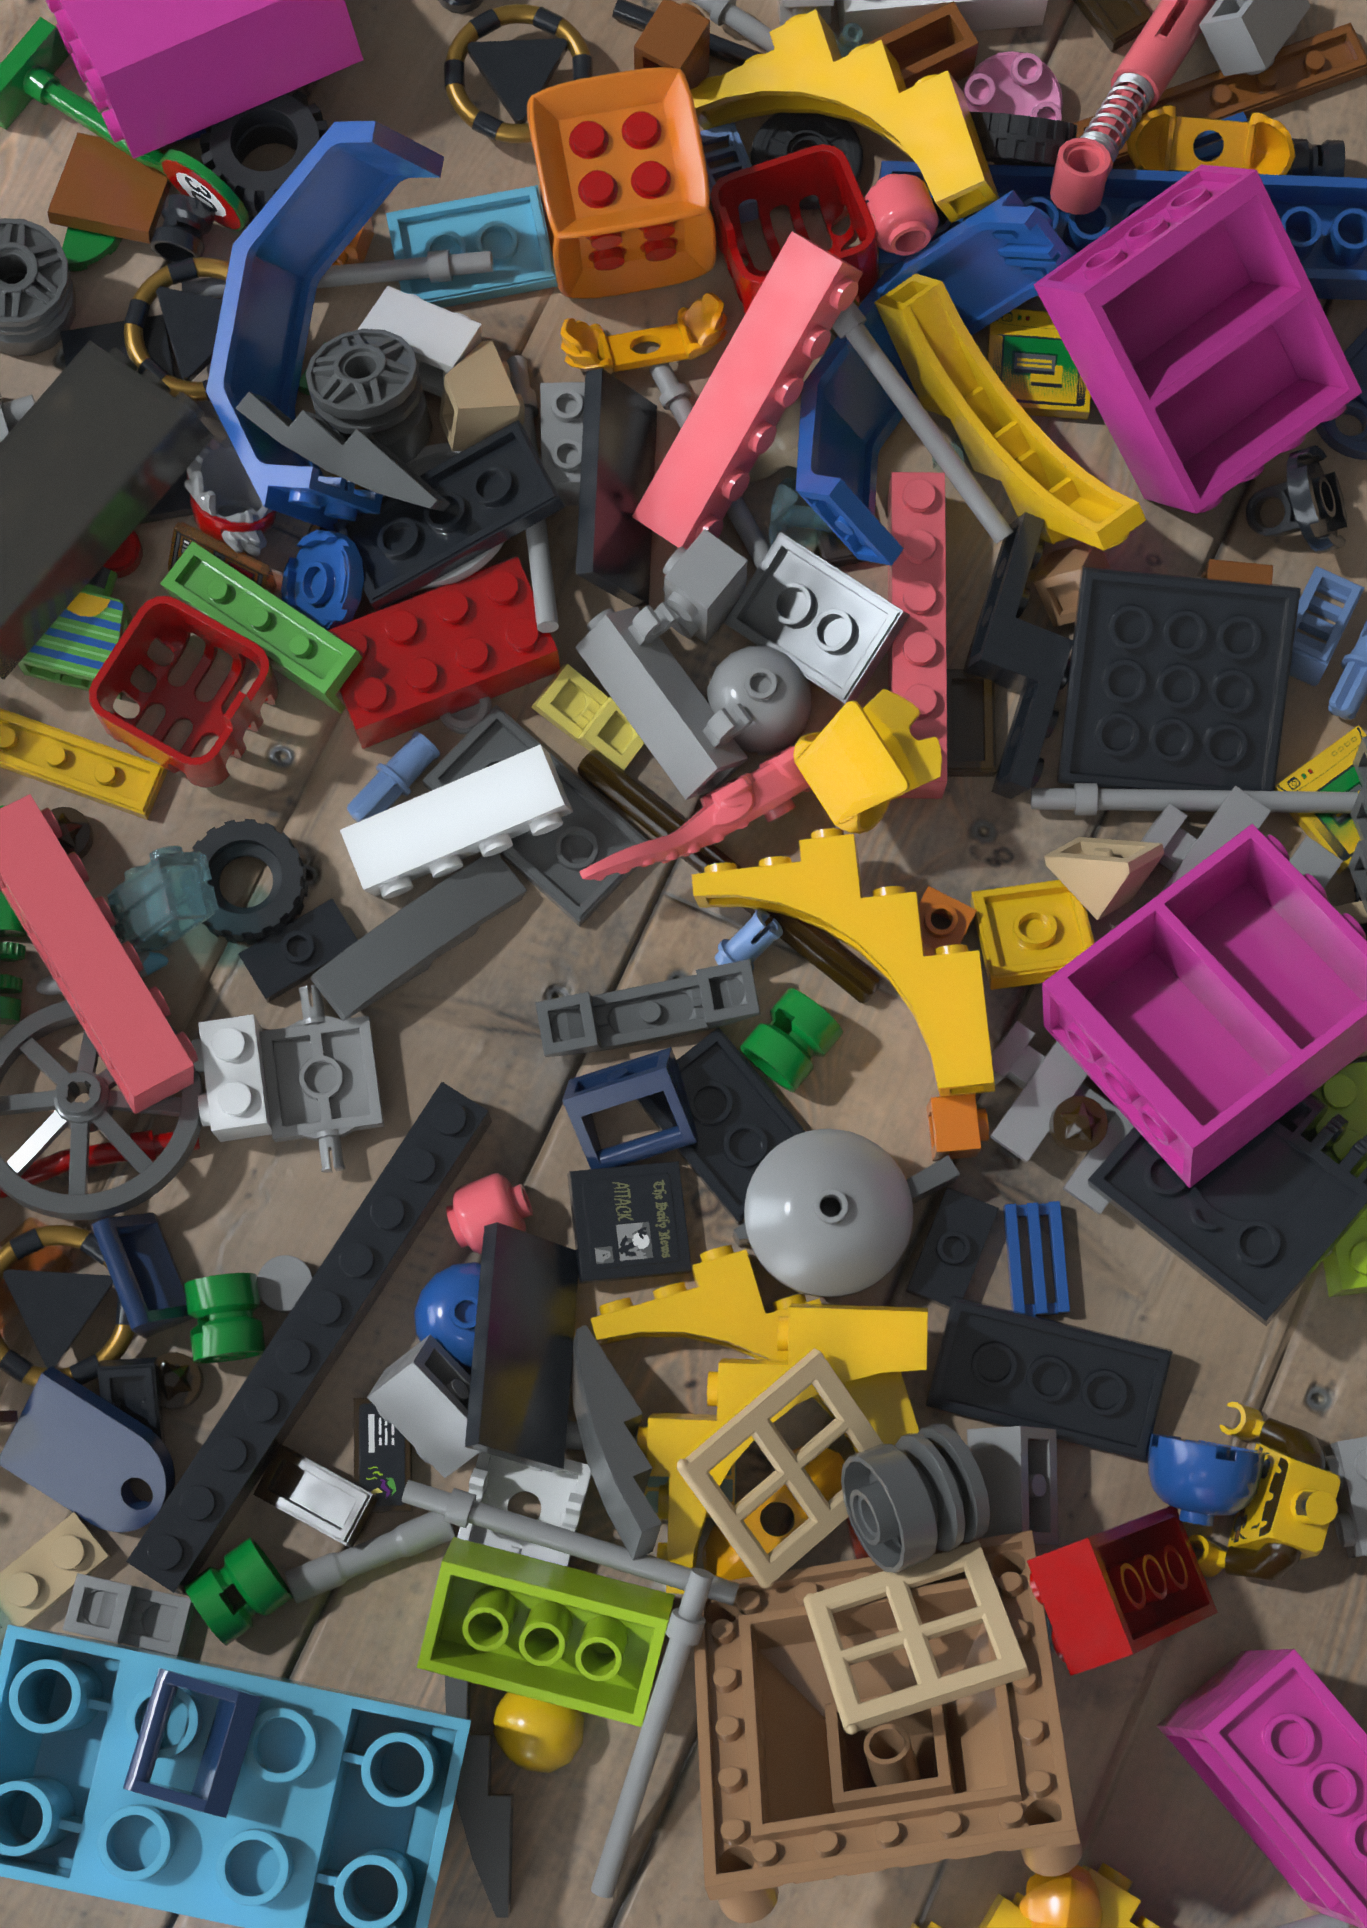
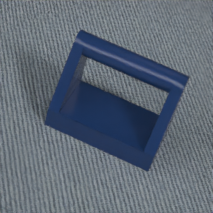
(623, 1084)
(143, 1272)
(223, 1749)

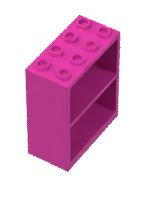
(197, 62)
(1200, 337)
(1216, 1003)
(1286, 1771)

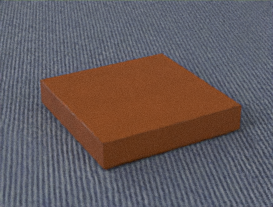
(108, 192)

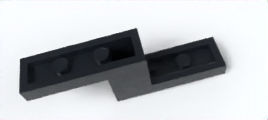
(1020, 657)

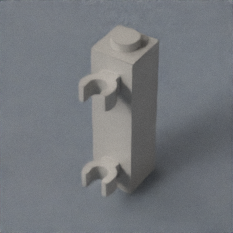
(661, 699)

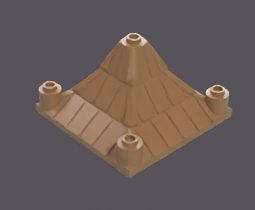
(809, 1802)

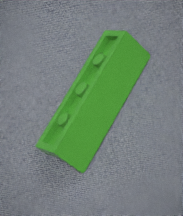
(290, 640)

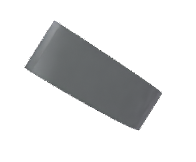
(648, 1011)

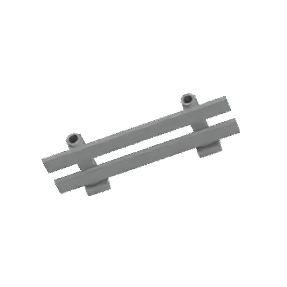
(1057, 1076)

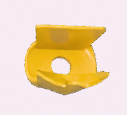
(867, 760)

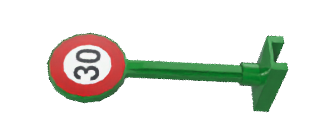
(29, 75)

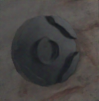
(1310, 501)

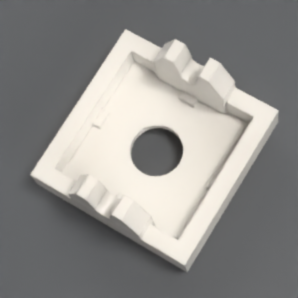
(559, 1492)

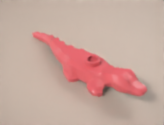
(724, 810)

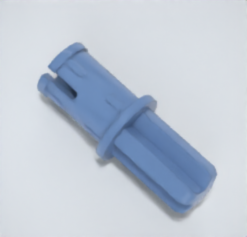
(1353, 682)
(393, 778)

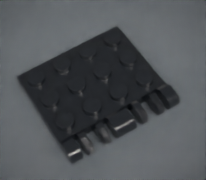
(1255, 1218)

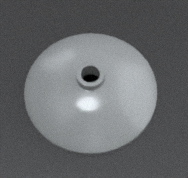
(818, 1251)

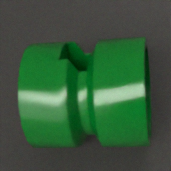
(792, 1039)
(225, 1318)
(256, 1581)

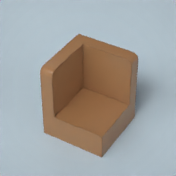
(1060, 579)

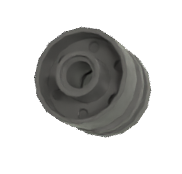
(34, 289)
(373, 386)
(915, 1497)

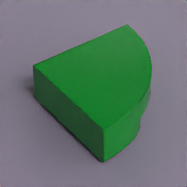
(87, 247)

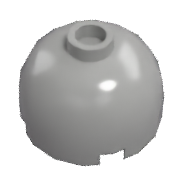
(771, 693)

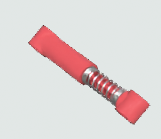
(1136, 87)

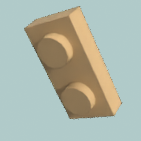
(49, 1570)

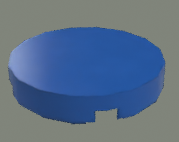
(324, 579)

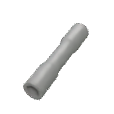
(337, 1568)

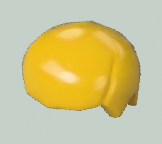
(537, 1733)

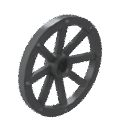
(83, 1119)

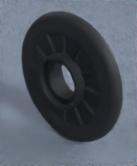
(791, 131)

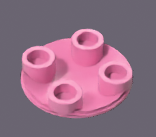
(1014, 85)

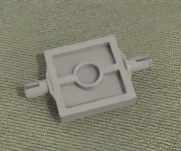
(321, 1079)

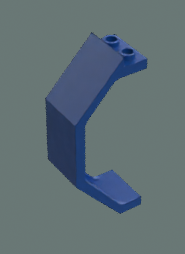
(272, 301)
(844, 409)

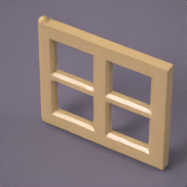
(789, 1467)
(914, 1636)

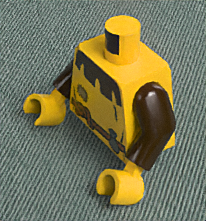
(1290, 1508)

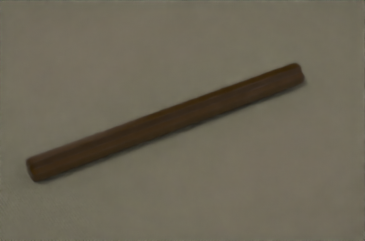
(662, 821)

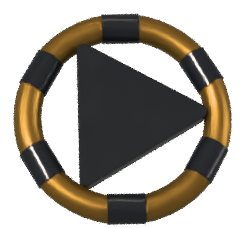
(511, 67)
(188, 318)
(58, 1305)

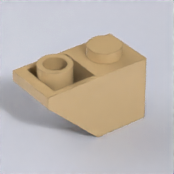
(478, 398)

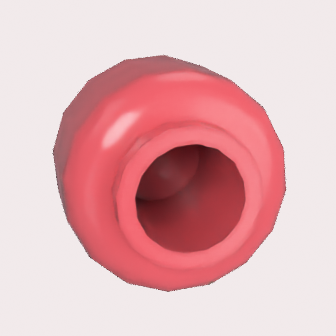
(902, 213)
(485, 1203)

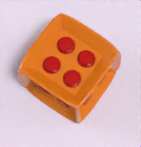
(623, 182)

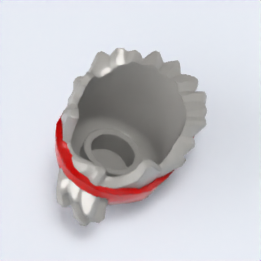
(226, 500)

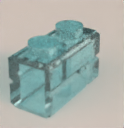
(163, 899)

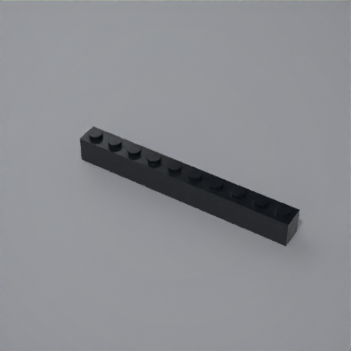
(310, 1340)

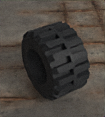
(281, 121)

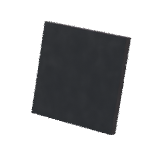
(1176, 682)

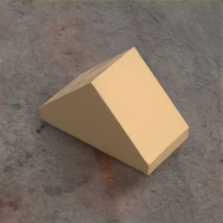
(1104, 871)

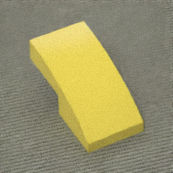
(588, 717)

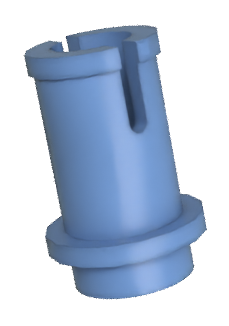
(748, 941)

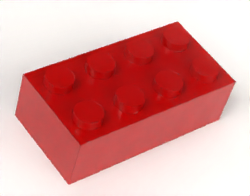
(444, 652)
(1121, 1590)

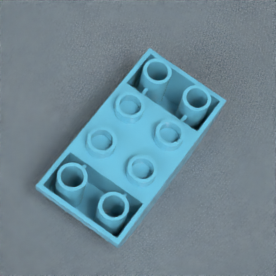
(326, 1826)

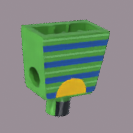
(81, 636)

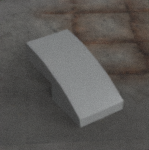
(129, 1615)

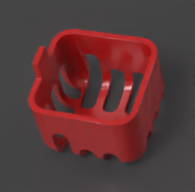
(786, 181)
(172, 625)

